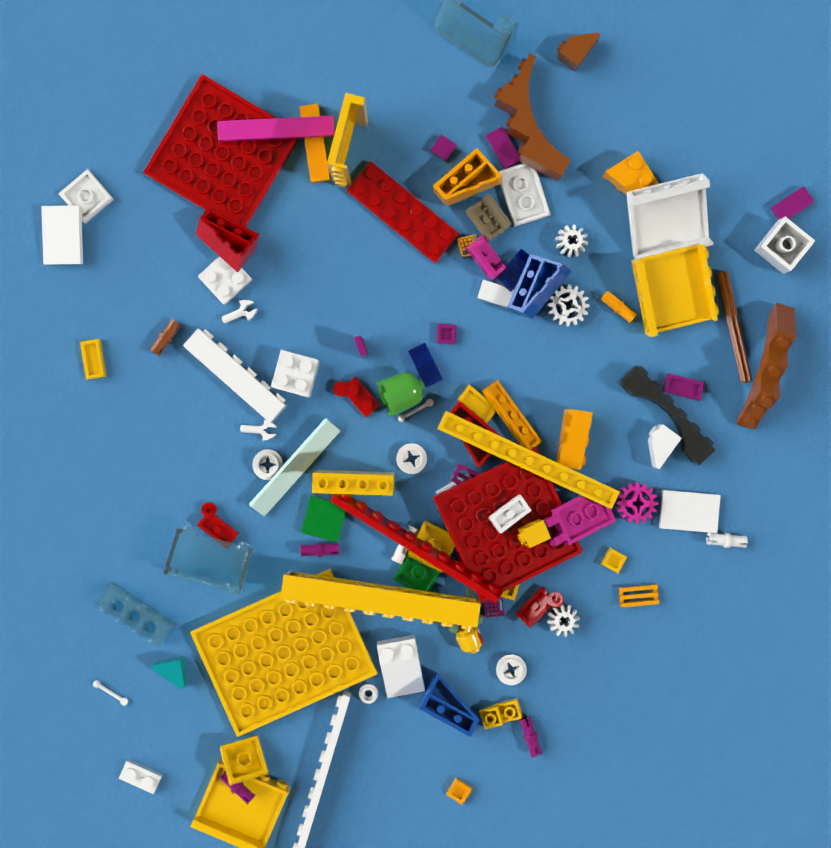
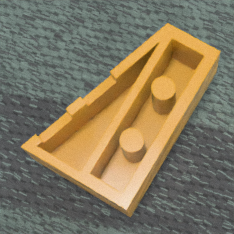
(630, 174)
(467, 179)
(574, 438)

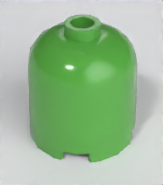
(400, 392)

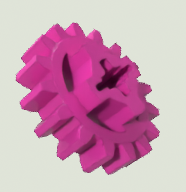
(636, 495)

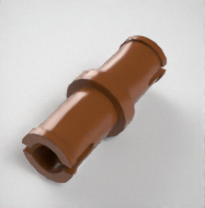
(165, 337)

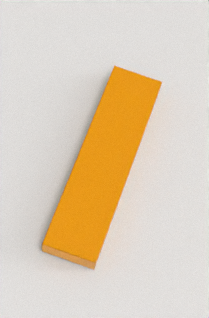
(315, 149)
(511, 415)

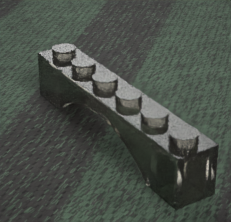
(693, 443)

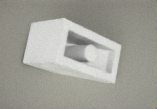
(661, 444)

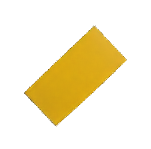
(500, 713)

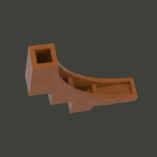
(535, 149)
(774, 362)

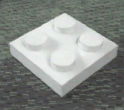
(224, 280)

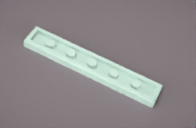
(294, 467)

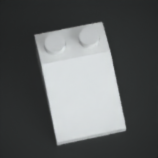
(400, 666)

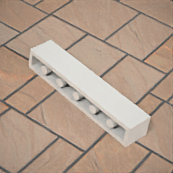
(233, 374)

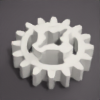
(576, 309)

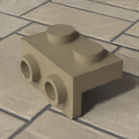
(488, 218)

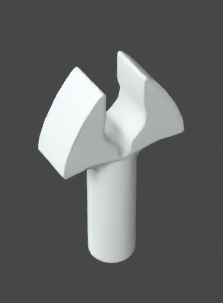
(240, 312)
(259, 429)

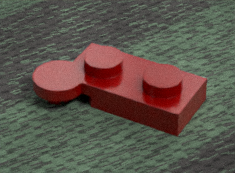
(358, 395)
(214, 525)
(538, 606)

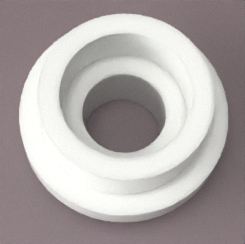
(368, 699)

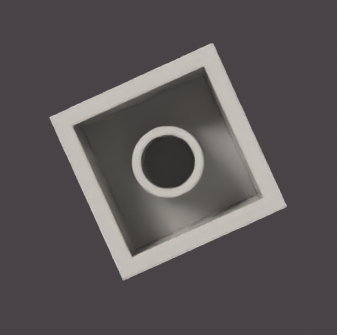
(784, 245)
(295, 373)

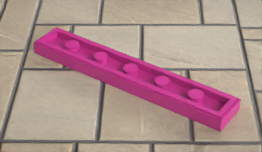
(275, 128)

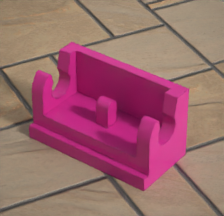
(486, 257)

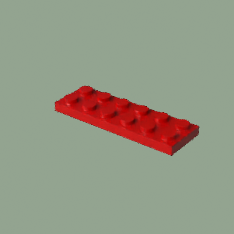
(402, 212)

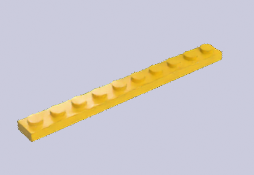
(528, 459)

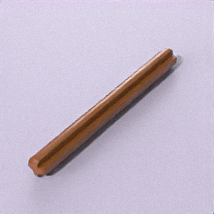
(734, 326)

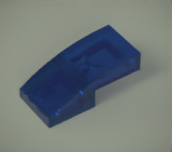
(512, 273)
(425, 365)

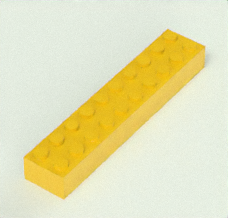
(380, 598)

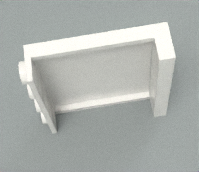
(669, 215)

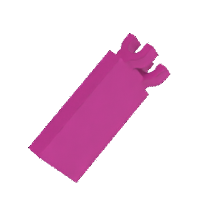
(577, 520)

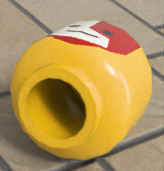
(469, 640)

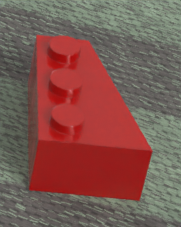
(227, 238)
(477, 454)

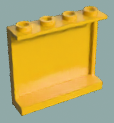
(352, 112)
(675, 288)
(353, 482)
(234, 821)

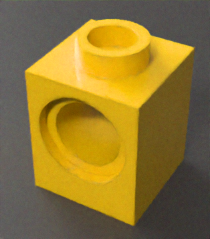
(533, 533)

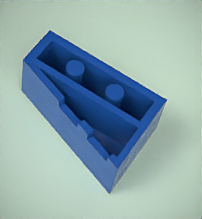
(536, 285)
(446, 706)

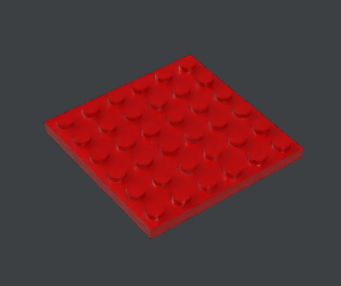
(214, 173)
(479, 544)

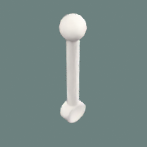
(429, 402)
(123, 701)

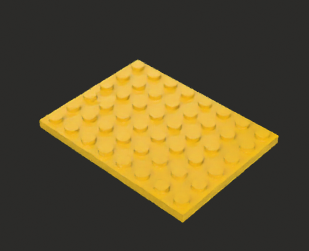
(280, 658)

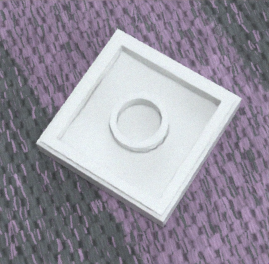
(88, 194)

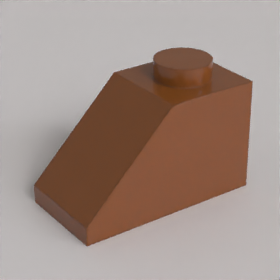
(576, 49)

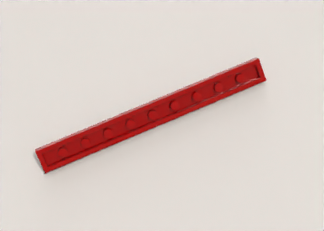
(419, 547)

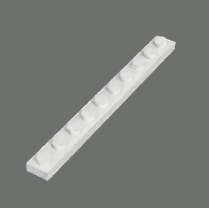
(320, 774)

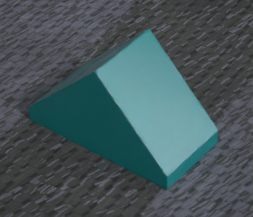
(173, 670)

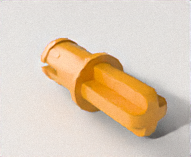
(618, 306)

